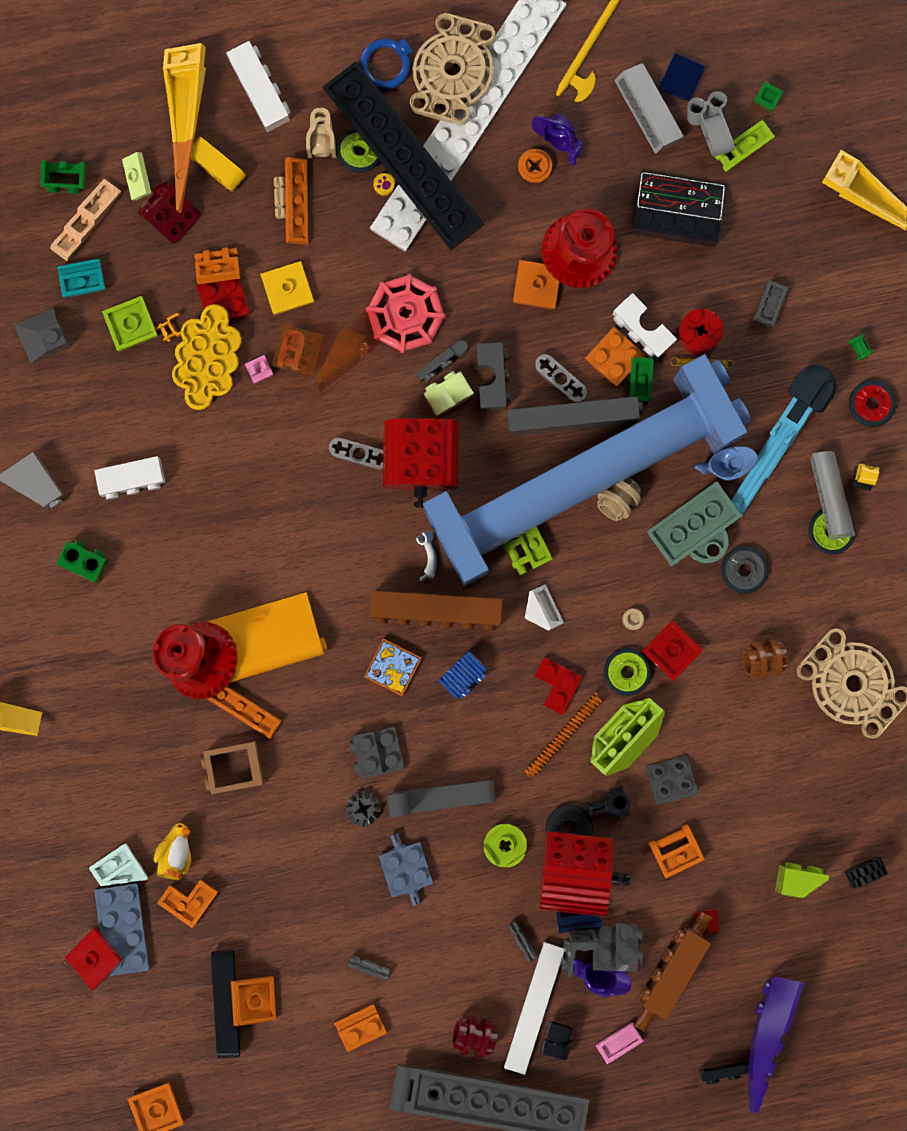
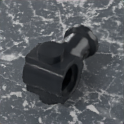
(608, 805)

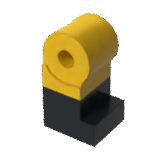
(864, 477)

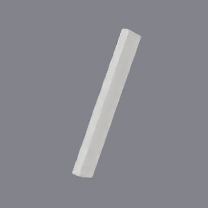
(534, 1008)

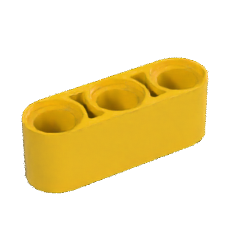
(216, 164)

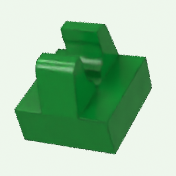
(768, 96)

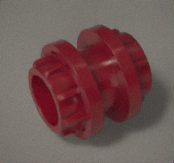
(473, 1036)

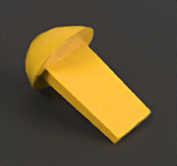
(19, 719)

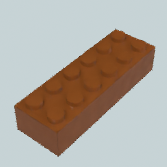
(435, 609)

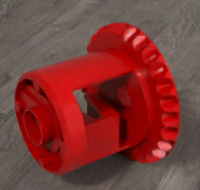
(580, 248)
(180, 652)

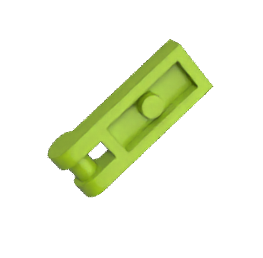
(746, 145)

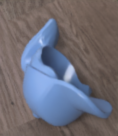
(730, 463)

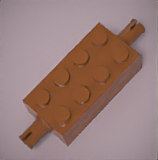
(674, 972)

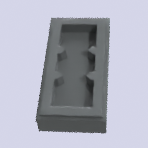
(770, 303)

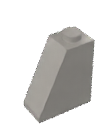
(33, 481)

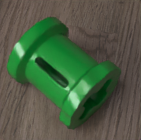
(861, 347)

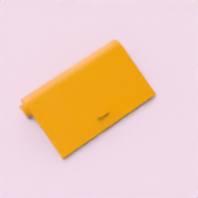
(273, 635)

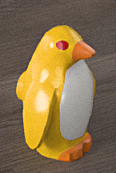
(174, 853)

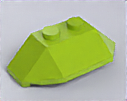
(626, 736)

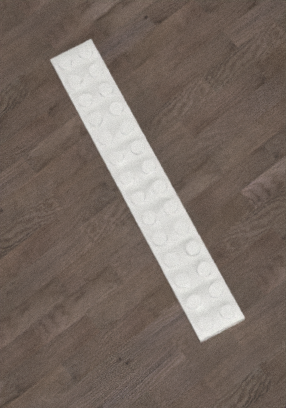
(451, 143)

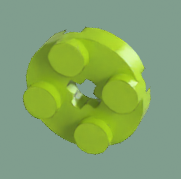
(507, 833)

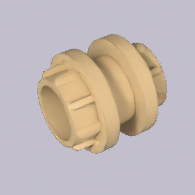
(617, 500)

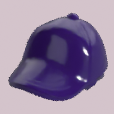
(560, 133)
(602, 982)

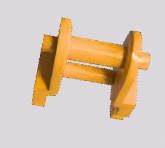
(164, 332)

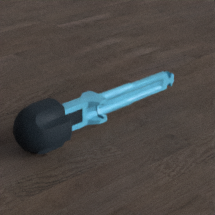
(811, 392)

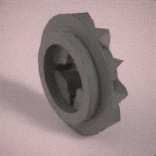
(365, 798)

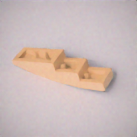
(85, 220)

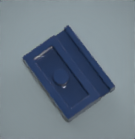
(574, 921)

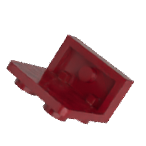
(162, 213)

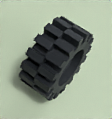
(866, 872)

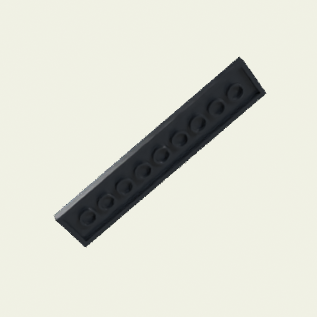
(403, 156)

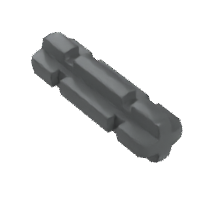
(522, 941)
(369, 967)

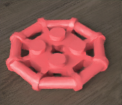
(416, 319)

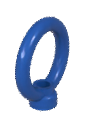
(400, 48)

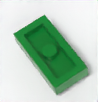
(641, 378)

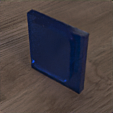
(681, 77)

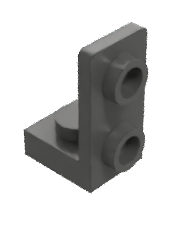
(577, 940)

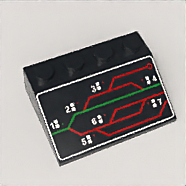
(678, 209)

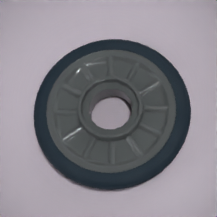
(754, 560)

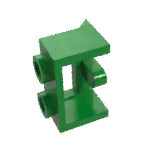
(65, 168)

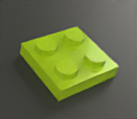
(130, 324)

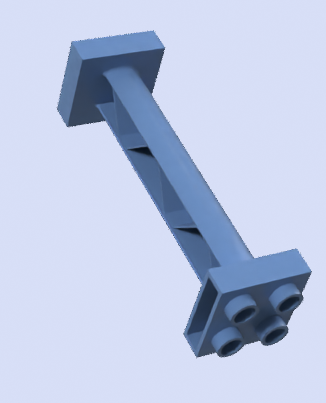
(701, 414)

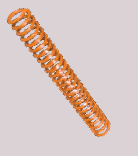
(551, 747)

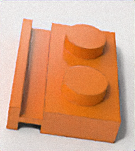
(360, 1027)

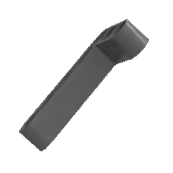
(440, 797)

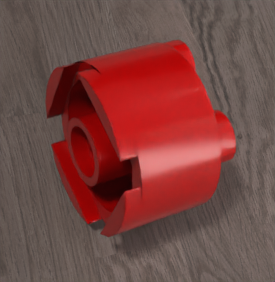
(688, 332)

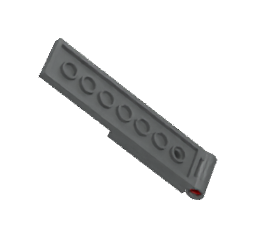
(485, 1101)

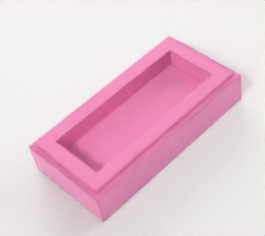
(619, 1042)

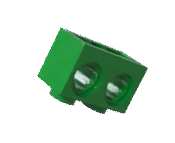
(80, 566)

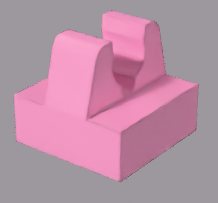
(259, 369)

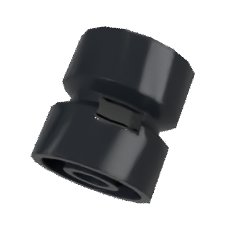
(557, 1042)

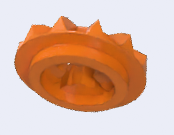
(535, 156)

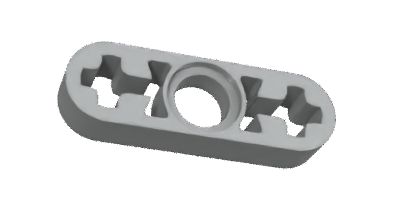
(552, 363)
(342, 454)

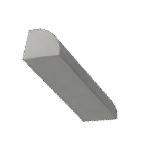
(648, 108)
(832, 495)

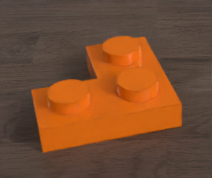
(188, 908)

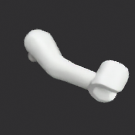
(430, 570)

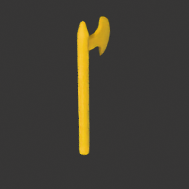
(585, 86)

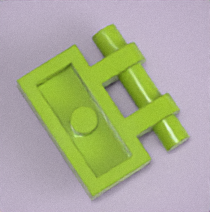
(534, 548)

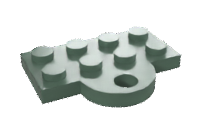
(696, 527)

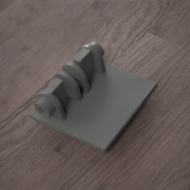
(671, 780)

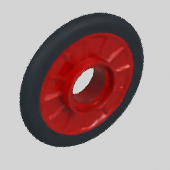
(860, 410)

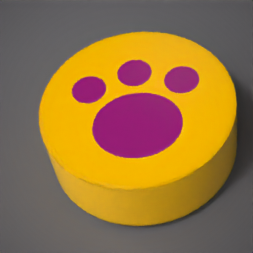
(384, 184)

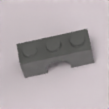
(493, 357)

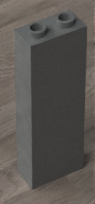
(574, 416)

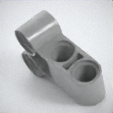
(712, 122)

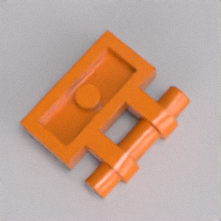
(217, 265)

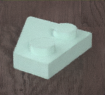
(118, 867)

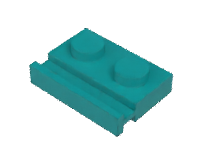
(81, 278)

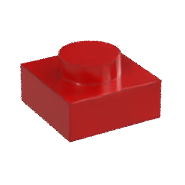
(713, 926)

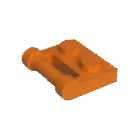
(679, 858)

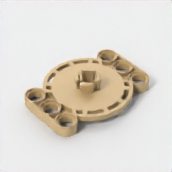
(446, 51)
(873, 683)

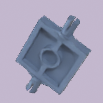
(405, 869)

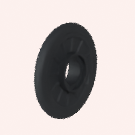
(572, 814)

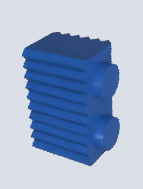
(463, 674)

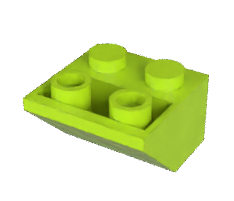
(799, 882)

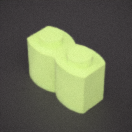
(448, 394)

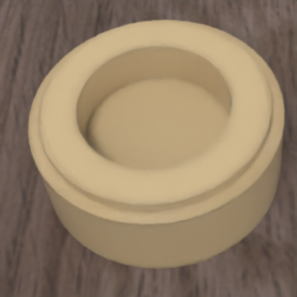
(633, 619)

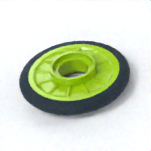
(349, 159)
(821, 540)
(630, 658)

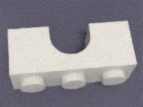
(654, 342)

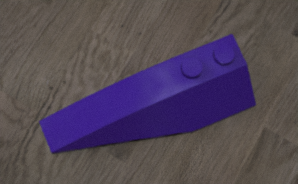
(772, 1022)

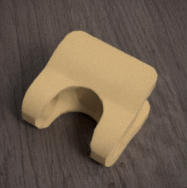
(320, 138)

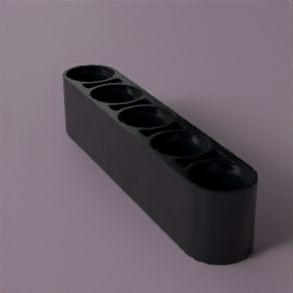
(226, 1033)

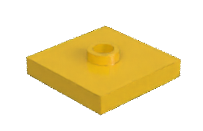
(287, 288)

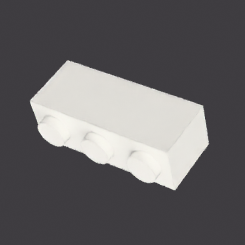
(130, 477)

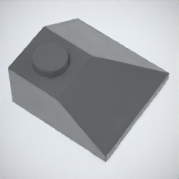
(42, 335)

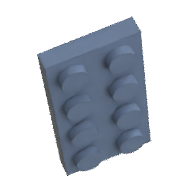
(123, 926)

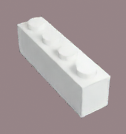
(258, 86)

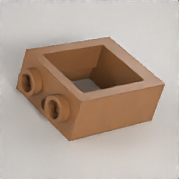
(255, 765)

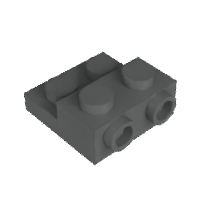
(377, 753)
(618, 948)

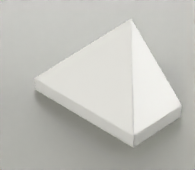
(542, 609)

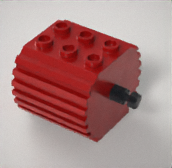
(421, 455)
(577, 874)

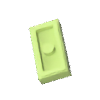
(136, 176)

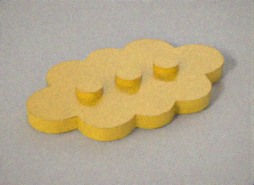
(206, 357)

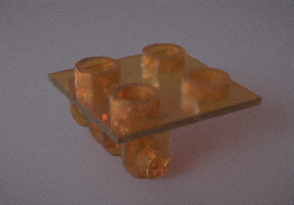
(297, 350)

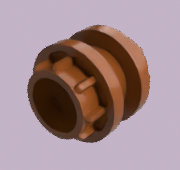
(769, 658)

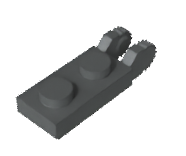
(443, 360)

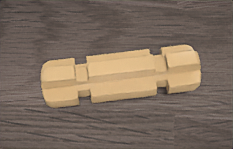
(279, 195)

